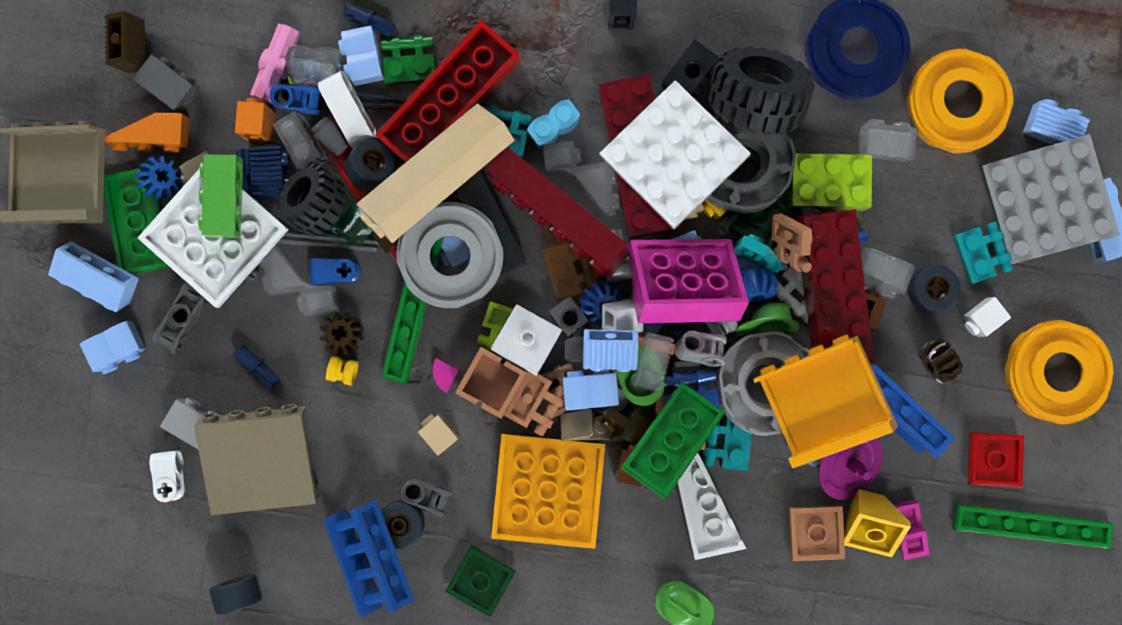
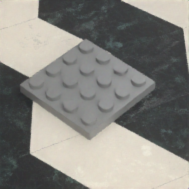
(1051, 199)

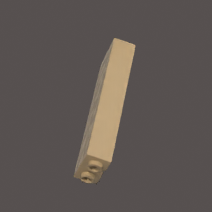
(434, 173)

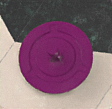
(850, 469)

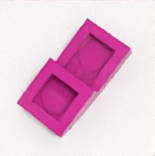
(915, 541)

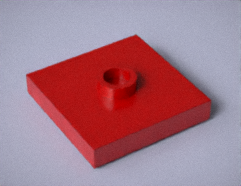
(995, 459)

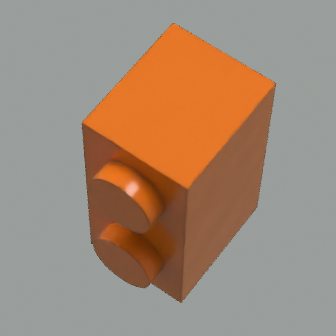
(255, 121)

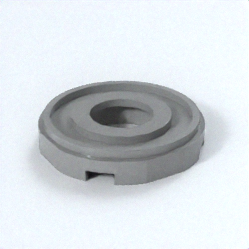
(455, 290)
(732, 377)

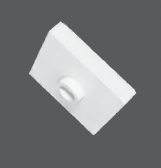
(526, 339)

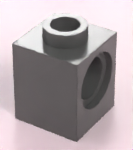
(566, 306)

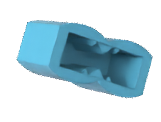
(559, 121)

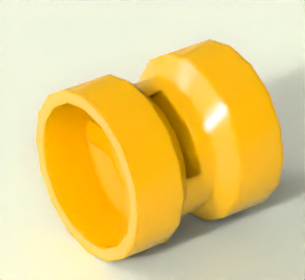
(342, 370)

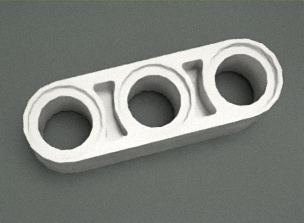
(347, 109)

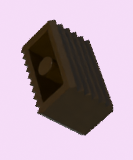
(125, 41)

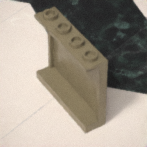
(55, 173)
(256, 460)

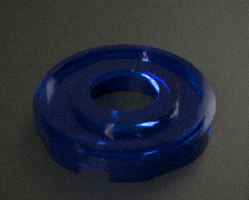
(840, 75)

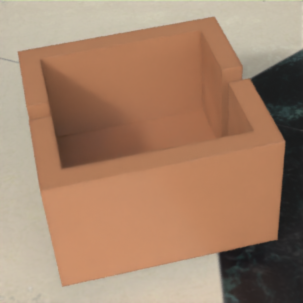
(491, 382)

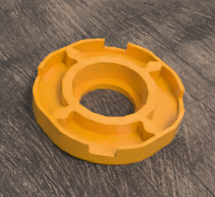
(936, 123)
(1026, 372)

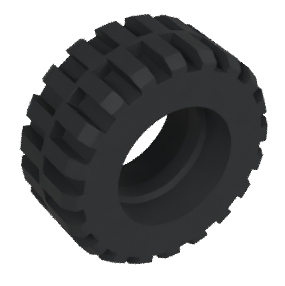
(761, 90)

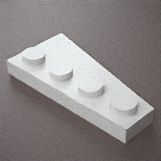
(706, 517)

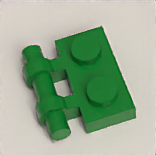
(407, 68)

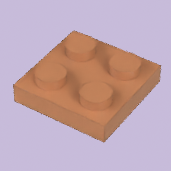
(816, 533)

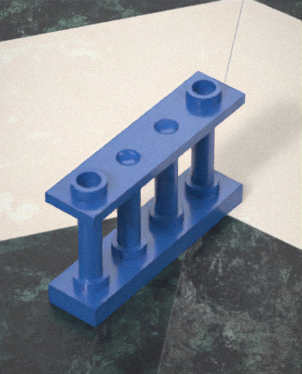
(913, 422)
(380, 554)

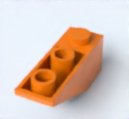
(155, 131)

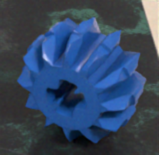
(149, 174)
(759, 284)
(594, 297)

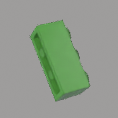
(221, 196)

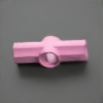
(272, 62)

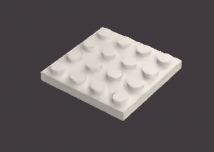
(674, 154)
(211, 264)

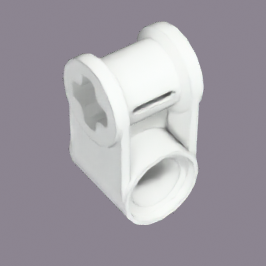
(167, 472)

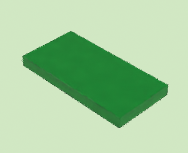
(128, 217)
(672, 440)

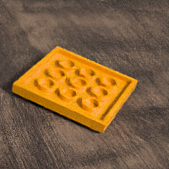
(548, 491)

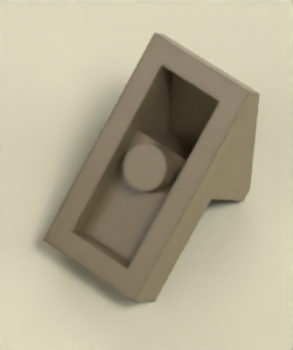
(582, 427)

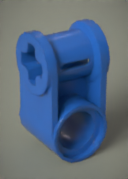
(301, 98)
(329, 271)

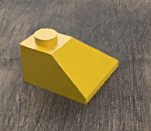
(874, 524)

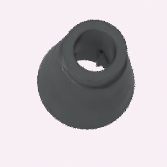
(330, 136)

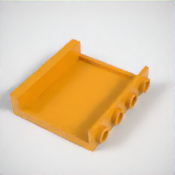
(827, 400)

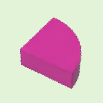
(444, 374)

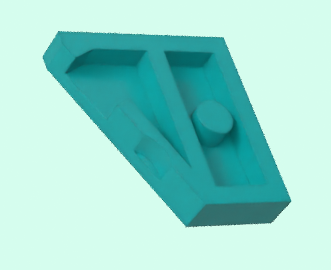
(753, 249)

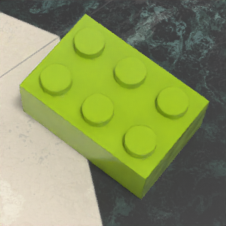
(831, 182)

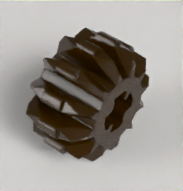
(344, 342)
(941, 360)

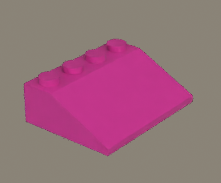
(686, 281)

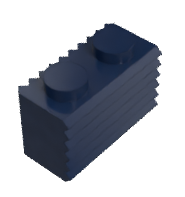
(268, 170)

